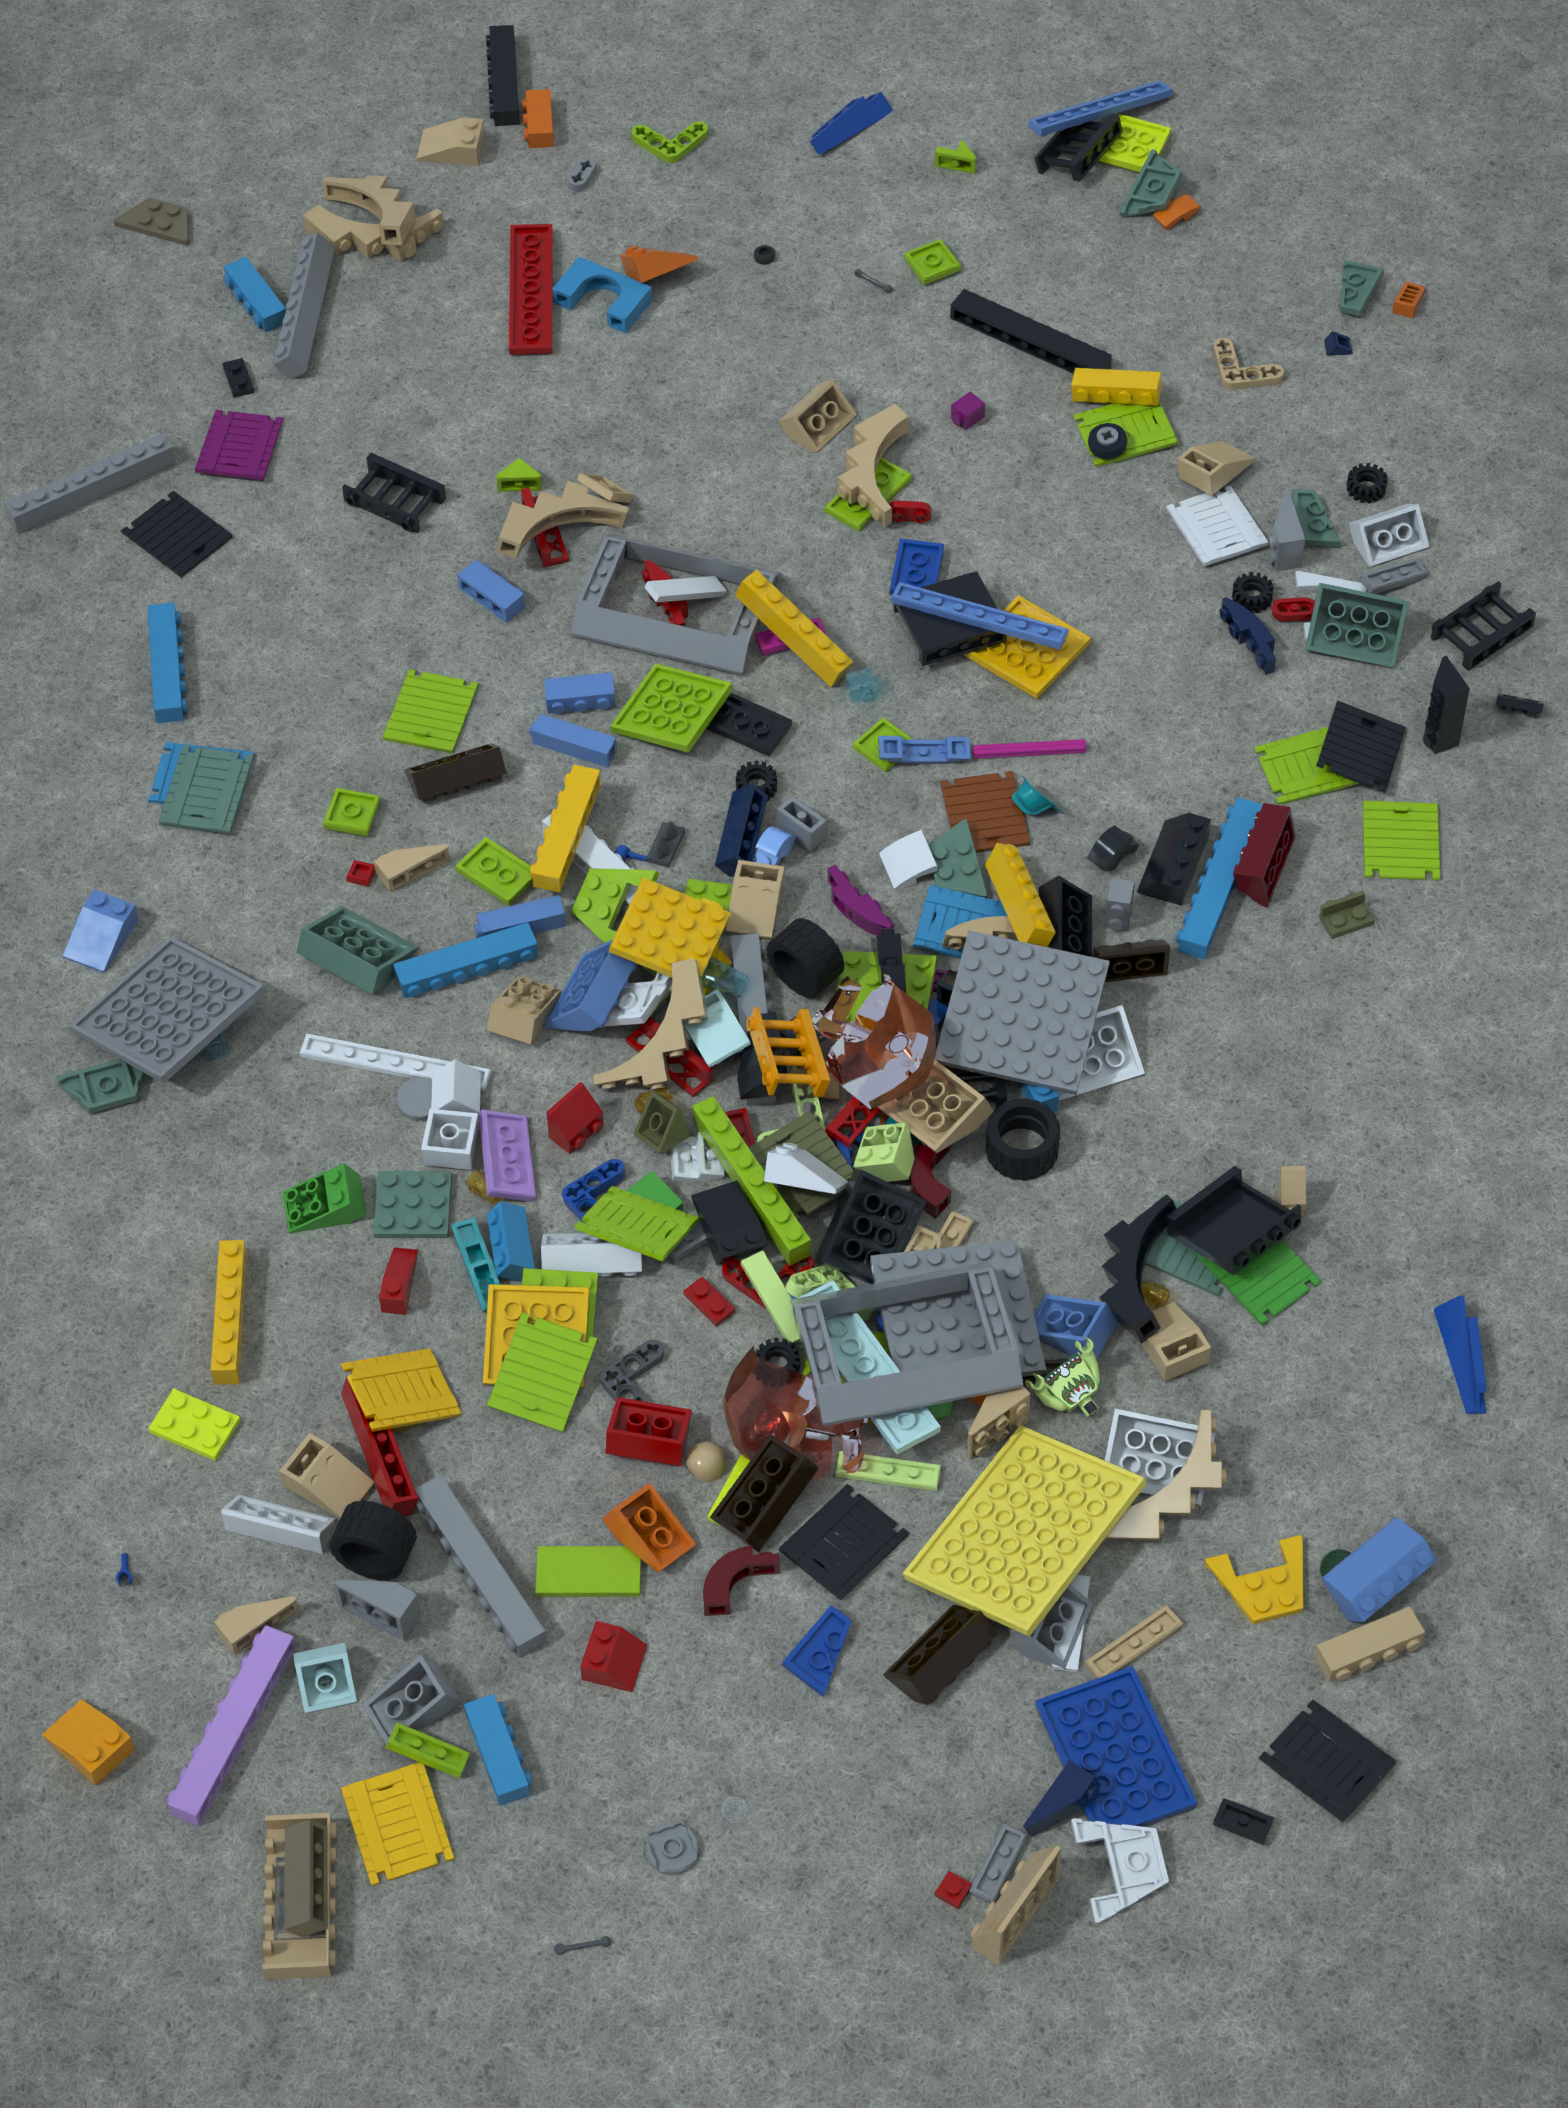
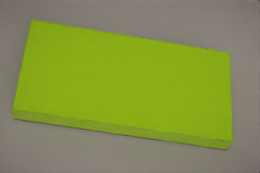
(890, 482)
(587, 1571)

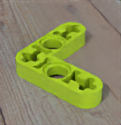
(668, 146)

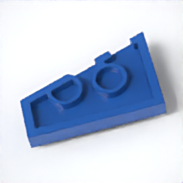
(818, 1650)

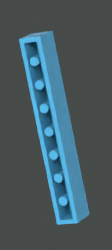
(1218, 883)

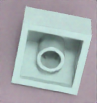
(324, 1677)

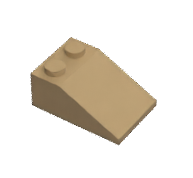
(453, 142)

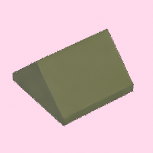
(661, 1124)

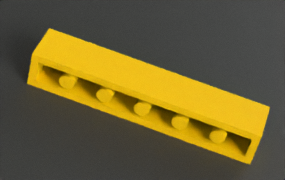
(793, 628)
(565, 828)
(1019, 895)
(229, 1312)

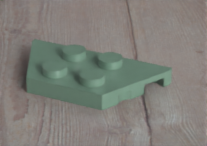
(1152, 187)
(957, 861)
(103, 1085)

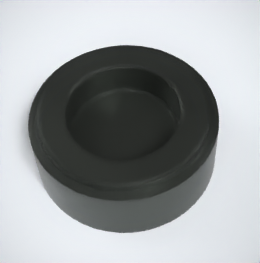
(764, 254)

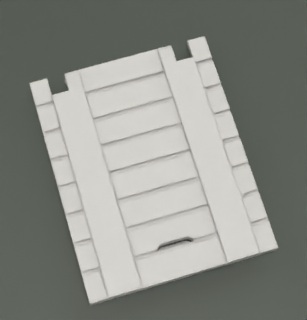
(1217, 526)

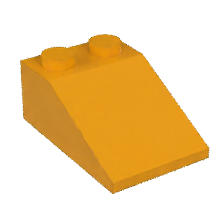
(89, 1741)

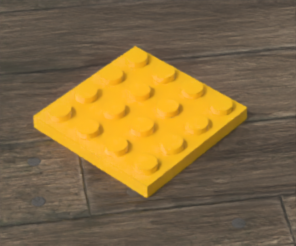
(1026, 663)
(668, 928)
(505, 1305)

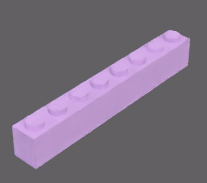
(231, 1725)

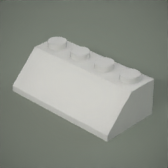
(587, 1254)

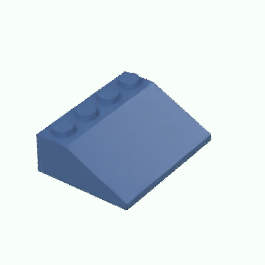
(591, 991)

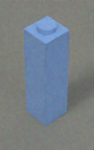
(573, 740)
(540, 914)

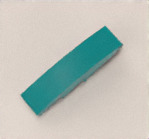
(475, 1258)

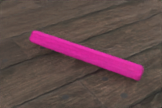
(1029, 748)

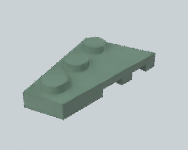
(1358, 286)
(1313, 521)

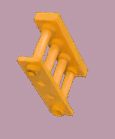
(806, 1042)

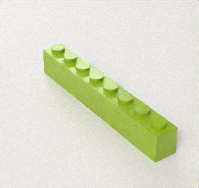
(742, 1166)

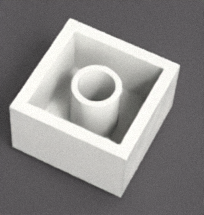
(450, 1139)

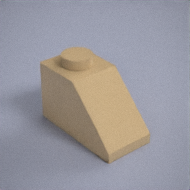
(1292, 1187)

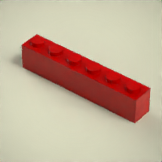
(382, 1458)

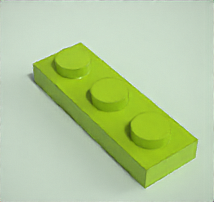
(427, 1750)

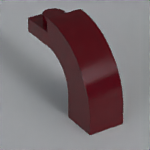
(923, 1182)
(730, 1570)

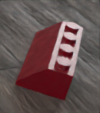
(1265, 853)

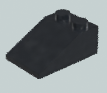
(729, 1222)

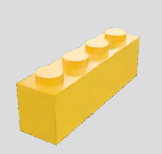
(1116, 386)

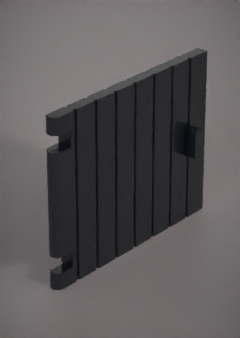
(177, 534)
(1361, 746)
(845, 1539)
(1328, 1760)

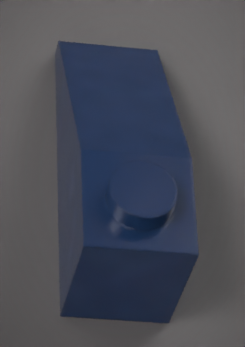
(1065, 1797)

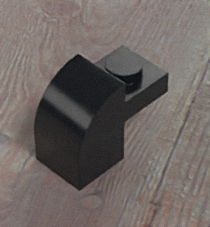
(1111, 848)

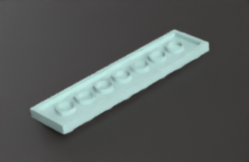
(862, 1357)

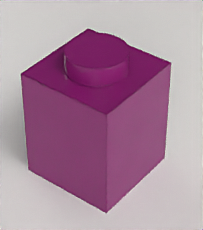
(967, 411)

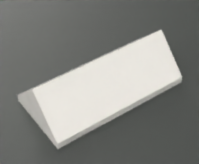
(277, 1523)

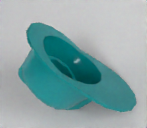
(1030, 800)

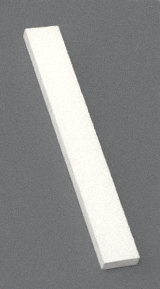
(376, 1058)

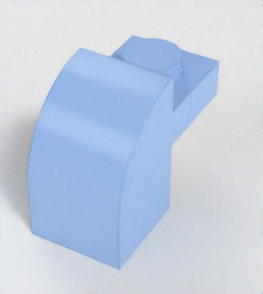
(773, 846)

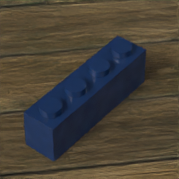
(741, 828)

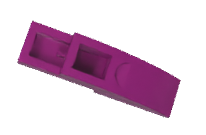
(859, 909)

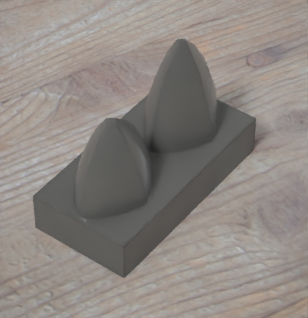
(665, 844)

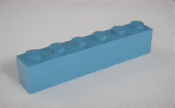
(165, 662)
(466, 960)

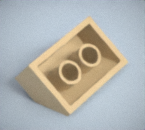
(818, 416)

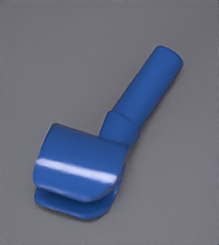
(625, 852)
(124, 1570)

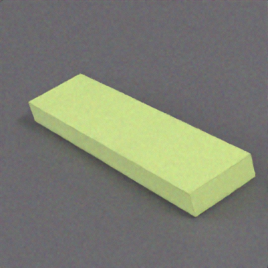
(772, 1294)
(893, 1472)

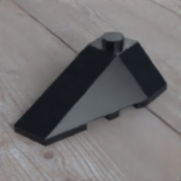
(750, 1073)

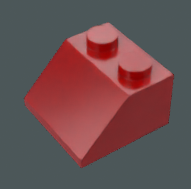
(574, 1119)
(612, 1657)

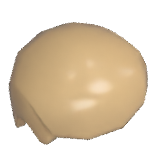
(706, 1461)

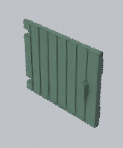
(206, 790)
(1181, 1262)

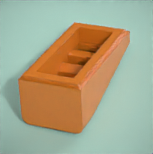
(1407, 303)

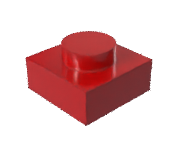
(953, 1889)

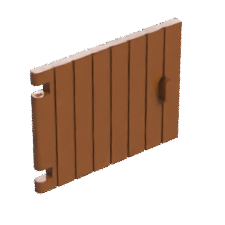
(988, 810)

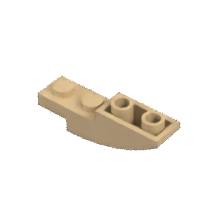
(996, 926)

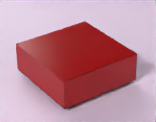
(361, 873)

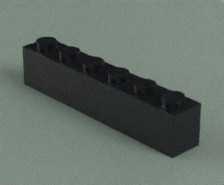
(504, 75)

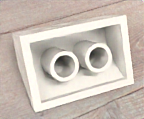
(1389, 534)

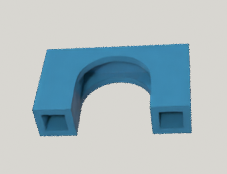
(589, 276)

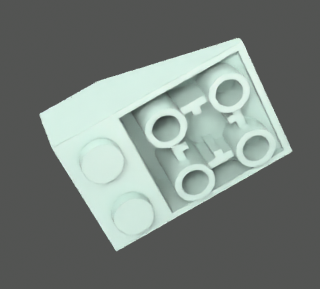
(719, 1033)

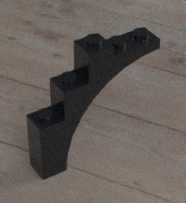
(888, 957)
(1126, 1268)

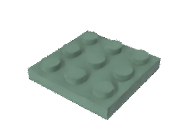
(412, 1204)

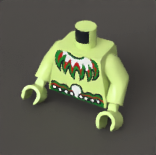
(1071, 1383)

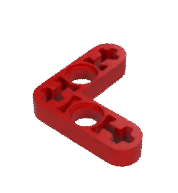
(734, 1278)

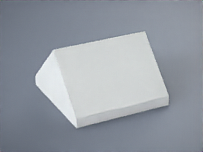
(456, 1088)

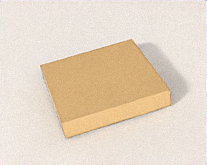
(605, 487)

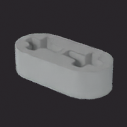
(577, 173)

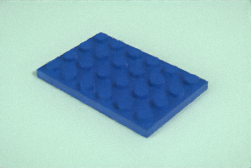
(1119, 1740)

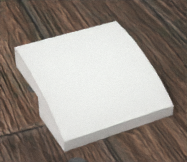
(908, 860)
(694, 1161)

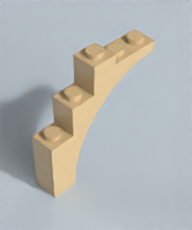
(373, 195)
(366, 236)
(871, 441)
(550, 511)
(650, 1064)
(1142, 1520)

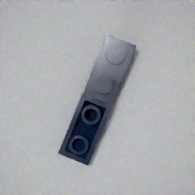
(1249, 630)

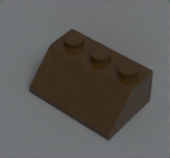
(1135, 959)

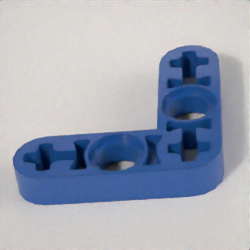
(585, 1197)

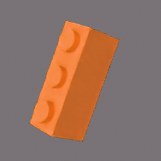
(538, 118)

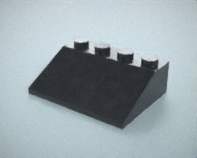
(868, 1221)

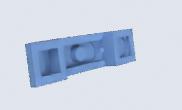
(924, 751)

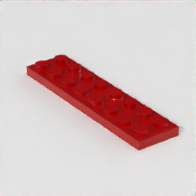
(531, 289)

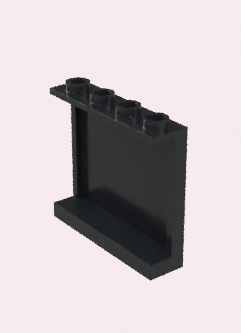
(945, 638)
(1231, 1222)

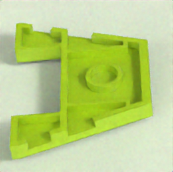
(604, 896)

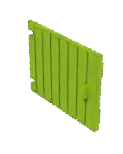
(1142, 431)
(430, 711)
(1293, 768)
(1401, 839)
(637, 1223)
(542, 1372)

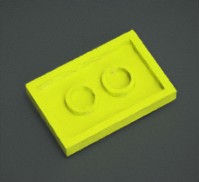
(194, 1424)

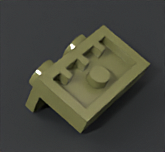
(1345, 915)

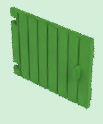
(1268, 1281)

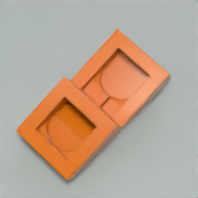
(1178, 209)

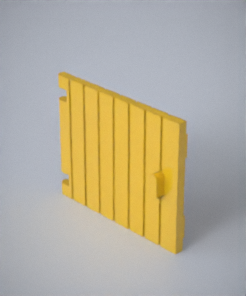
(401, 1389)
(397, 1822)

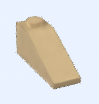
(408, 864)
(243, 1622)

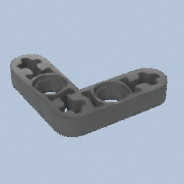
(625, 1376)

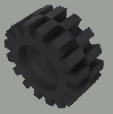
(1367, 492)
(1253, 583)
(761, 772)
(780, 1349)

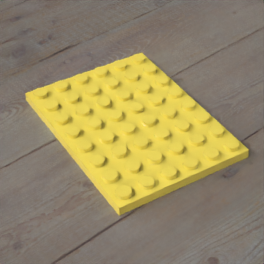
(1024, 1529)

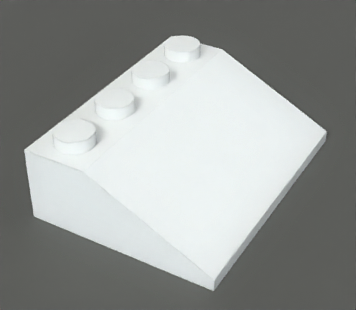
(1110, 1054)
(1151, 1448)

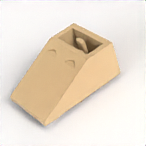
(1212, 465)
(755, 898)
(522, 1009)
(1177, 1345)
(996, 1418)
(324, 1476)

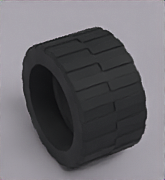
(805, 958)
(1022, 1115)
(373, 1540)

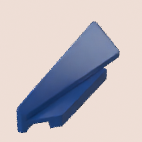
(850, 120)
(1464, 1352)

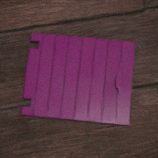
(239, 445)

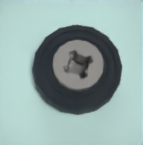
(1107, 441)

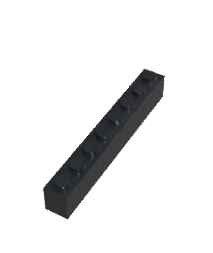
(1026, 334)

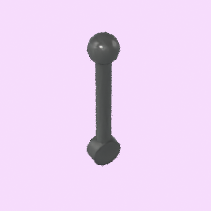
(859, 273)
(560, 1948)

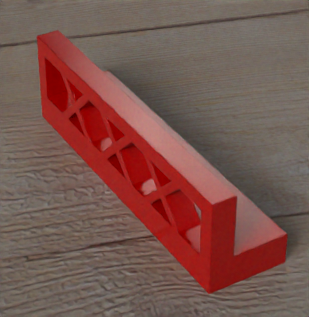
(543, 546)
(691, 1061)
(846, 1119)

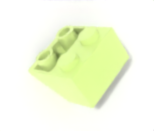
(886, 1152)

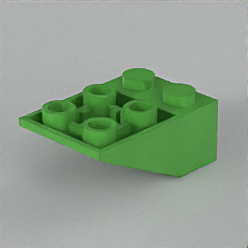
(325, 1200)

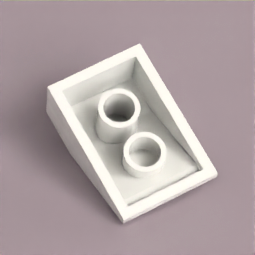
(801, 1169)

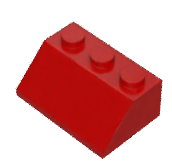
(648, 1431)

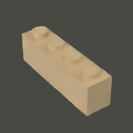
(1370, 1644)

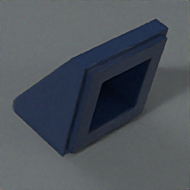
(1337, 344)

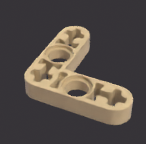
(1235, 372)

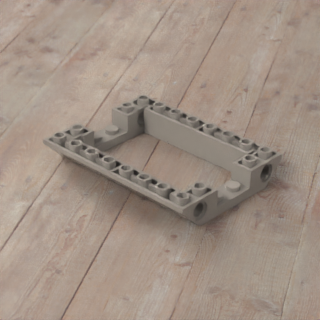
(661, 638)
(916, 1387)

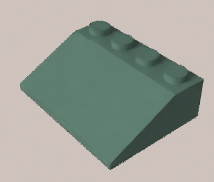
(1356, 625)
(354, 949)

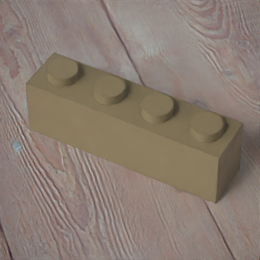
(306, 1878)

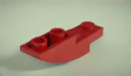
(676, 609)

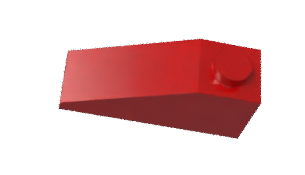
(398, 1281)

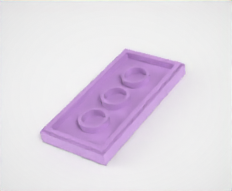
(507, 1155)

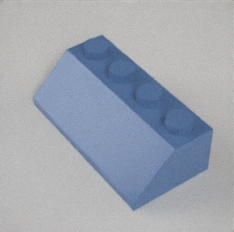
(1378, 1570)

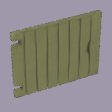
(808, 1135)

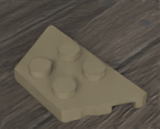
(157, 220)

